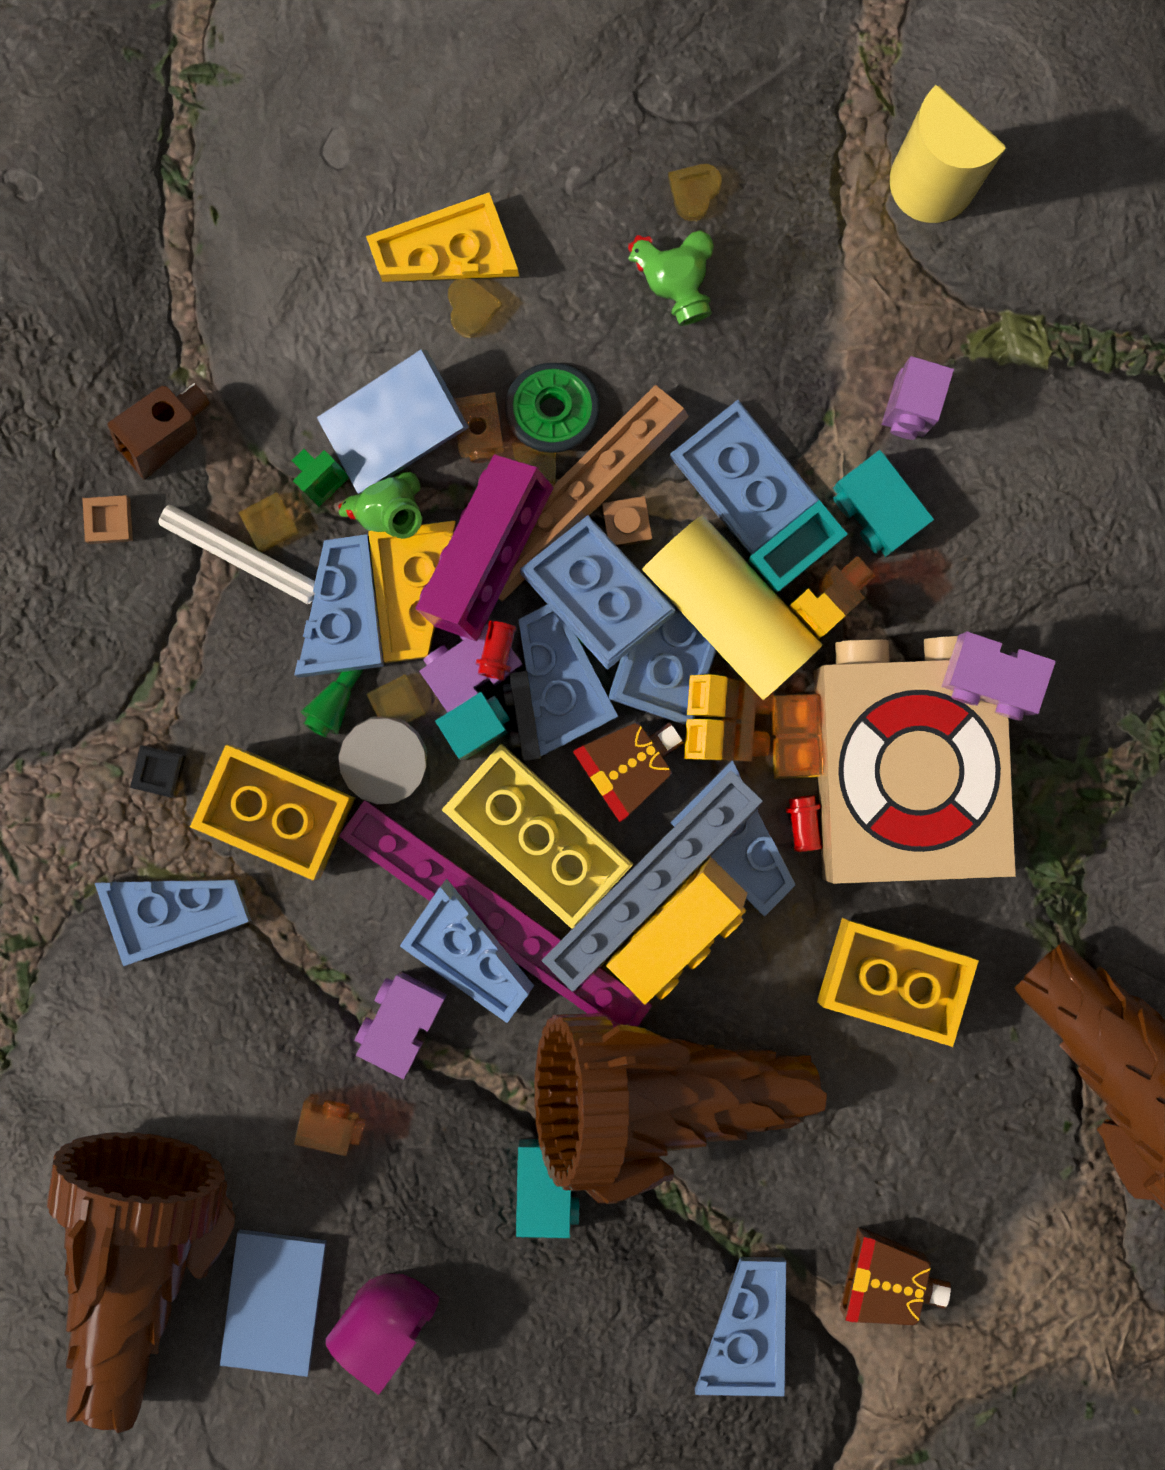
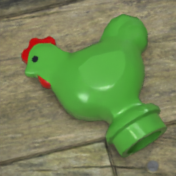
(677, 273)
(387, 506)

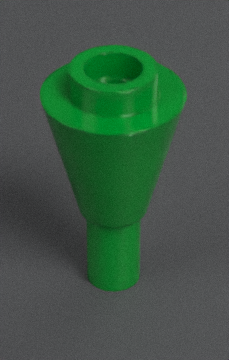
(327, 709)

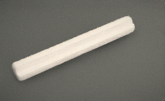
(237, 553)

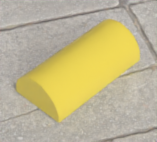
(942, 160)
(732, 606)
(537, 836)

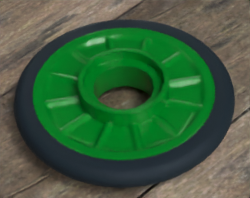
(557, 432)

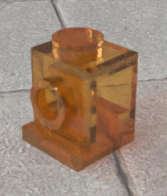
(483, 446)
(329, 1126)

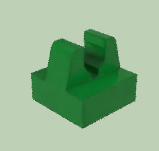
(319, 476)

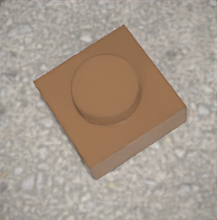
(107, 519)
(627, 521)

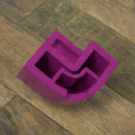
(381, 1327)

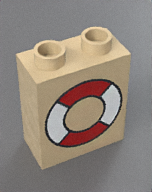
(909, 772)

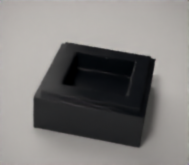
(157, 771)

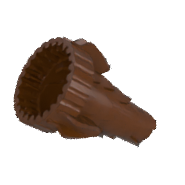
(1118, 1054)
(627, 1096)
(132, 1224)

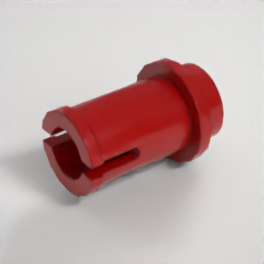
(496, 650)
(805, 823)

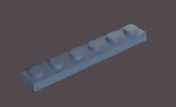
(652, 881)

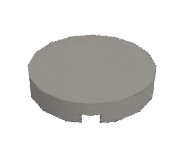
(383, 760)

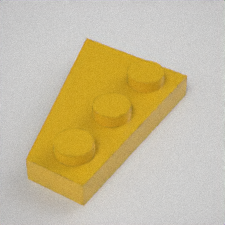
(446, 244)
(399, 575)

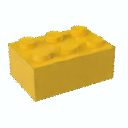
(272, 812)
(680, 932)
(897, 982)

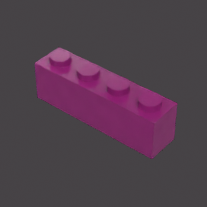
(484, 547)

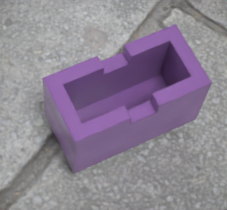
(917, 398)
(454, 672)
(985, 674)
(391, 1036)

